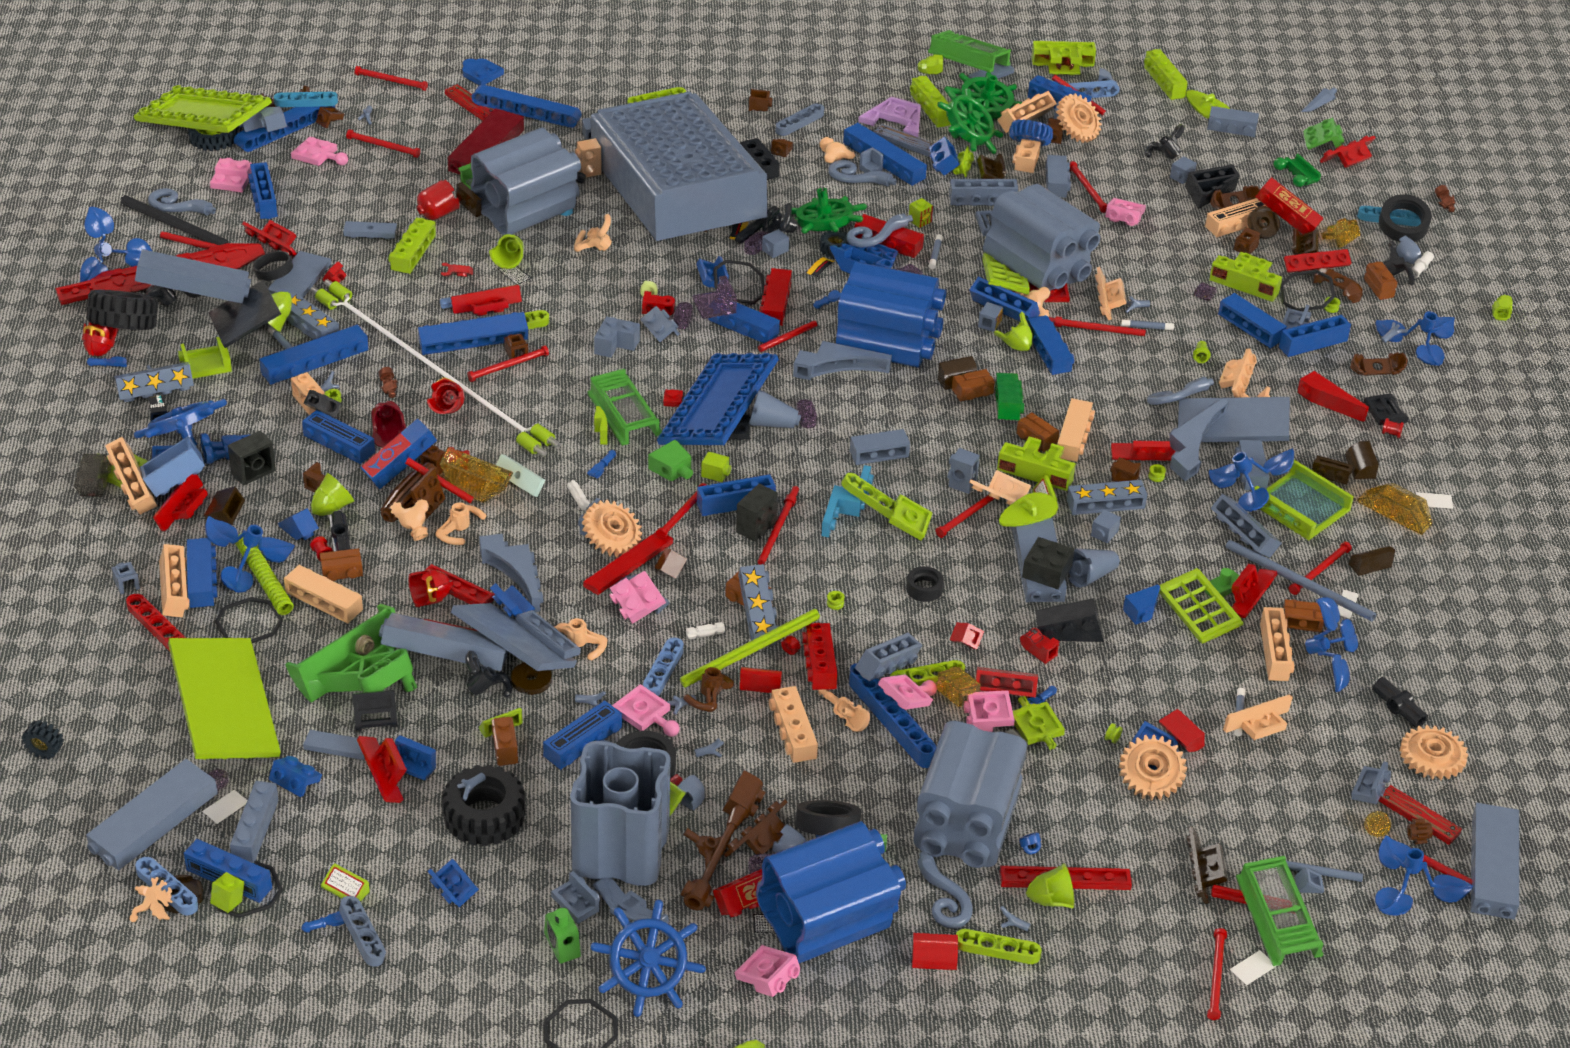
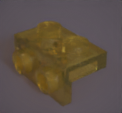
(1343, 231)
(955, 684)

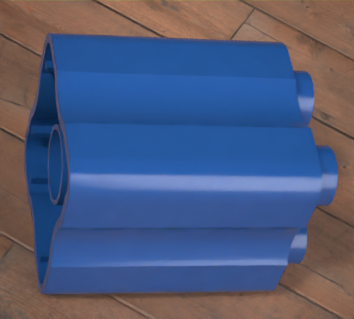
(891, 313)
(829, 891)

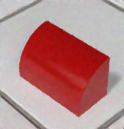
(760, 679)
(1183, 730)
(934, 951)

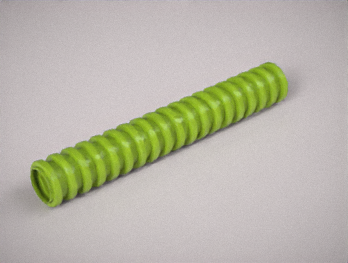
(267, 579)

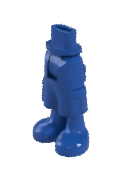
(217, 450)

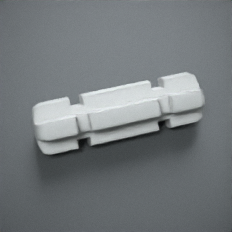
(578, 494)
(705, 630)

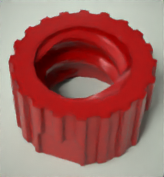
(790, 645)

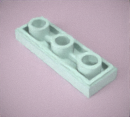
(522, 476)

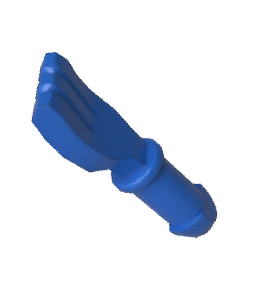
(832, 297)
(114, 361)
(598, 469)
(1043, 696)
(333, 919)

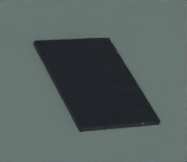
(237, 320)

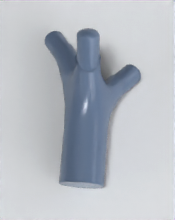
(366, 114)
(1136, 303)
(1392, 332)
(327, 384)
(590, 699)
(678, 703)
(710, 749)
(470, 784)
(1014, 921)

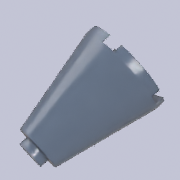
(772, 412)
(1092, 565)

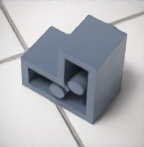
(615, 334)

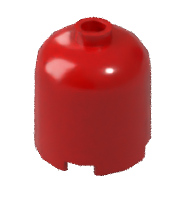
(437, 200)

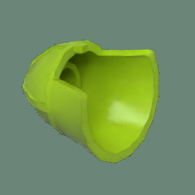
(507, 252)
(284, 303)
(1019, 337)
(330, 497)
(1052, 888)

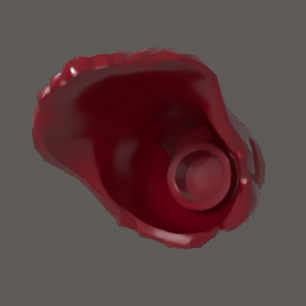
(386, 422)

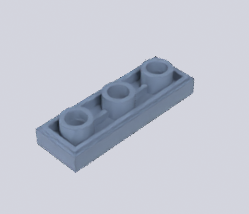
(370, 229)

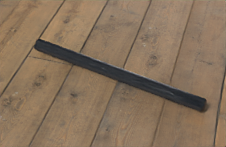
(172, 221)

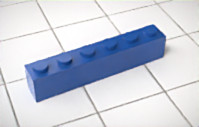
(894, 159)
(471, 333)
(313, 354)

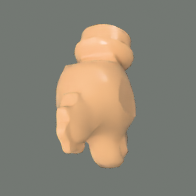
(835, 150)
(1039, 296)
(412, 518)

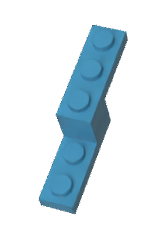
(844, 503)

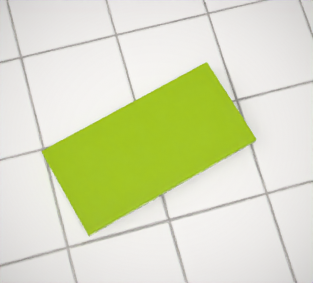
(202, 109)
(223, 698)

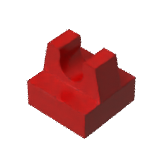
(335, 273)

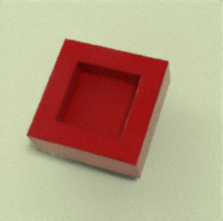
(673, 398)

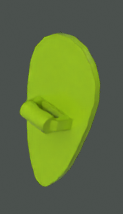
(1202, 102)
(1029, 510)

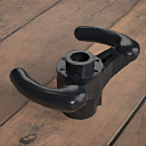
(1167, 145)
(783, 222)
(1396, 264)
(164, 295)
(484, 677)

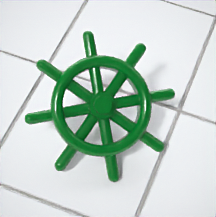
(989, 93)
(970, 120)
(826, 213)

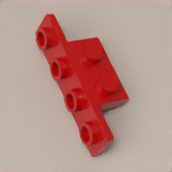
(1352, 153)
(275, 235)
(1317, 260)
(486, 300)
(1142, 450)
(181, 503)
(1250, 588)
(384, 765)

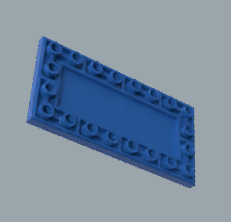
(718, 399)

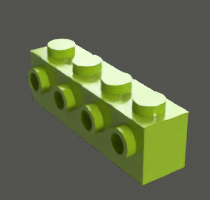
(1165, 74)
(928, 97)
(412, 245)

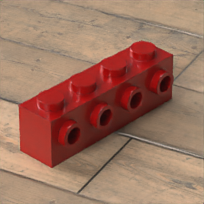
(821, 657)

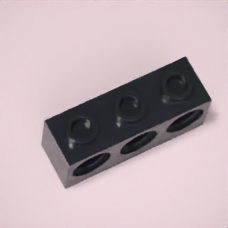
(762, 157)

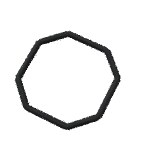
(746, 264)
(1304, 273)
(245, 601)
(268, 906)
(580, 1001)

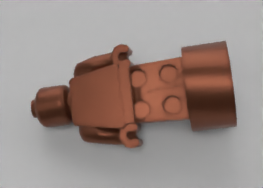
(1446, 201)
(386, 376)

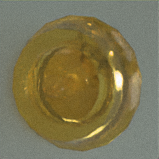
(1377, 823)

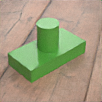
(1224, 582)

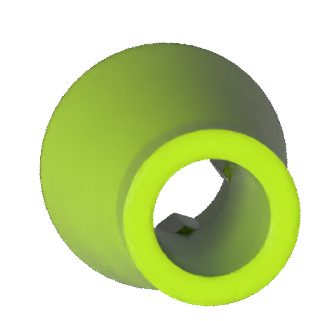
(1201, 353)

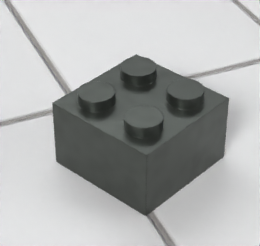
(251, 457)
(757, 512)
(1048, 563)

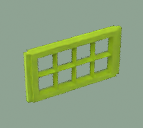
(1000, 275)
(1213, 632)

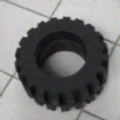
(122, 309)
(490, 824)

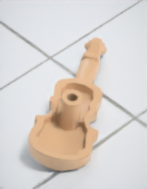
(856, 717)

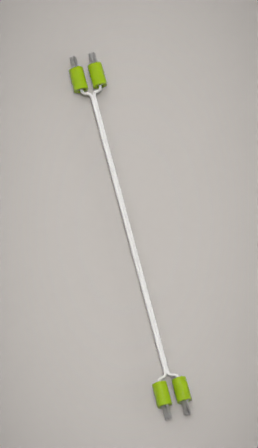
(522, 439)

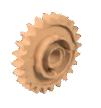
(1078, 118)
(611, 528)
(1433, 752)
(1149, 781)

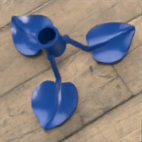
(96, 225)
(1441, 327)
(1256, 499)
(272, 549)
(1320, 644)
(1396, 854)

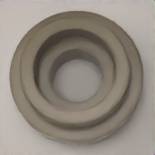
(364, 645)

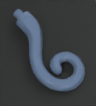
(847, 176)
(166, 204)
(894, 223)
(1192, 387)
(931, 873)

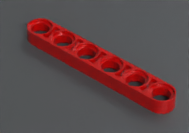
(150, 620)

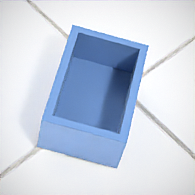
(172, 467)

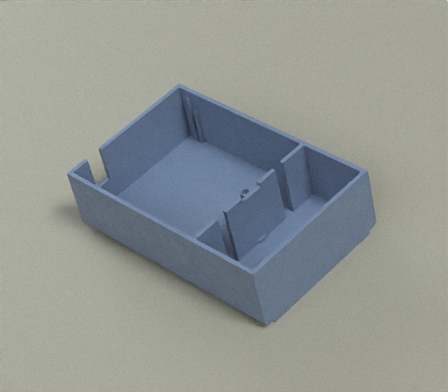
(678, 165)

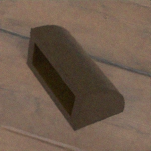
(955, 367)
(1363, 459)
(225, 505)
(1372, 560)

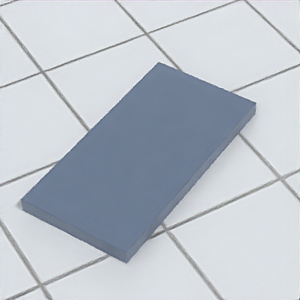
(1244, 419)
(511, 636)

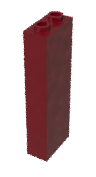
(493, 130)

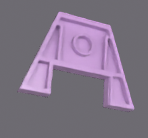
(897, 111)

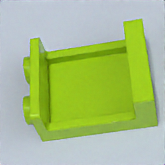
(206, 360)

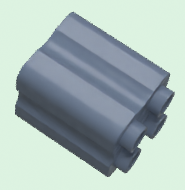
(525, 180)
(1042, 237)
(969, 794)
(620, 813)

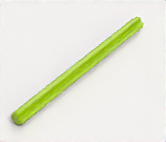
(752, 646)

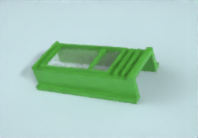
(968, 51)
(622, 404)
(1278, 909)

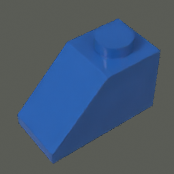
(299, 525)
(1141, 604)

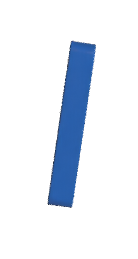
(527, 106)
(295, 119)
(894, 718)

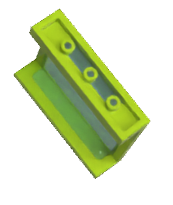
(1306, 501)

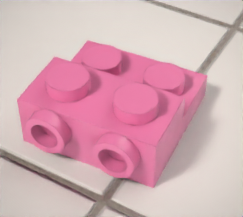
(231, 175)
(1125, 211)
(636, 597)
(989, 710)
(768, 970)

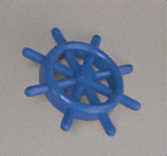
(180, 419)
(648, 958)

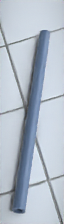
(1301, 580)

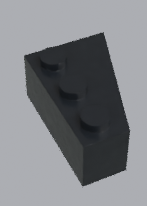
(1205, 182)
(1071, 622)

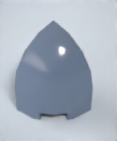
(1104, 75)
(1408, 250)
(694, 792)
(789, 839)

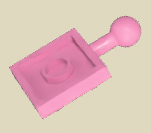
(317, 151)
(907, 693)
(644, 708)

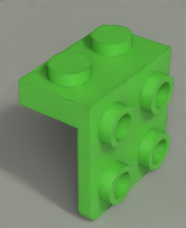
(1323, 133)

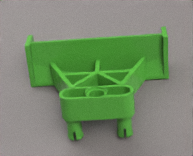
(343, 669)

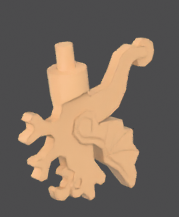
(151, 901)

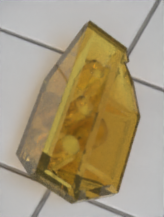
(474, 475)
(1399, 506)

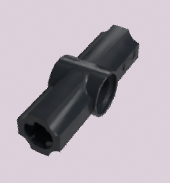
(339, 531)
(1400, 702)

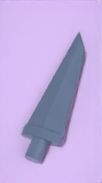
(1322, 98)

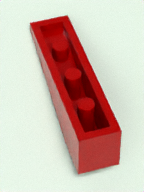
(1327, 394)

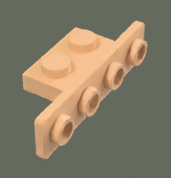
(1111, 293)
(1238, 373)
(1004, 486)
(1260, 719)

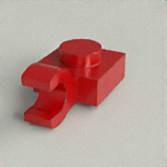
(461, 270)

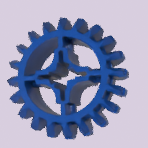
(1031, 131)

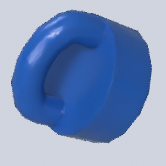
(1033, 838)

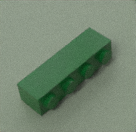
(1008, 396)

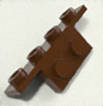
(763, 834)

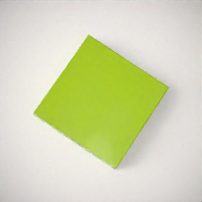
(910, 517)

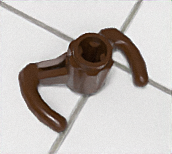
(711, 684)

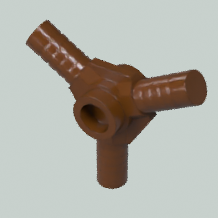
(705, 844)

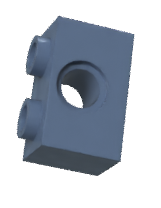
(963, 468)

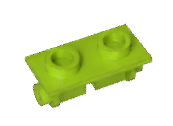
(965, 159)

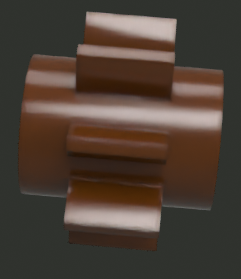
(1419, 831)

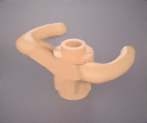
(596, 237)
(458, 520)
(578, 633)

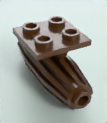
(414, 488)

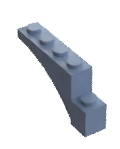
(270, 117)
(836, 358)
(1188, 437)
(515, 563)

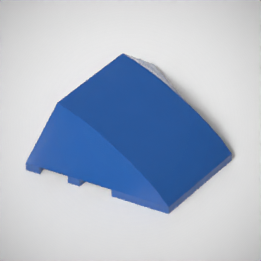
(874, 255)

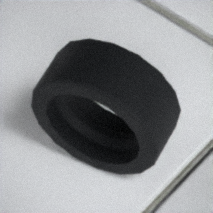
(924, 594)

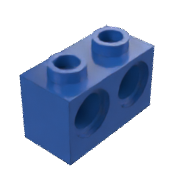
(944, 156)

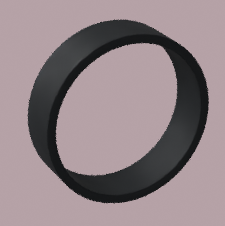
(269, 258)

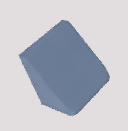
(1309, 881)

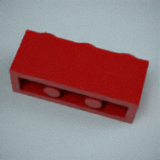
(1002, 680)

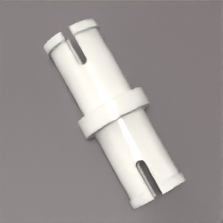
(1422, 263)

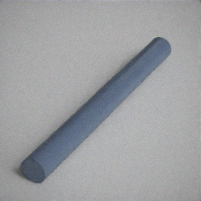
(1336, 873)

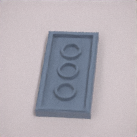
(304, 274)

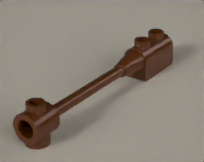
(739, 807)

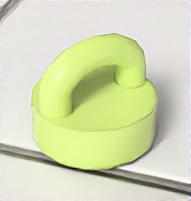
(649, 286)

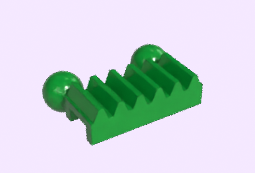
(1304, 172)

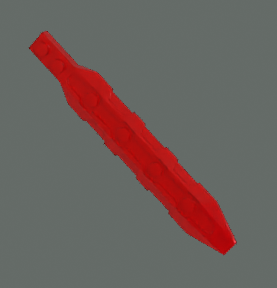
(227, 255)

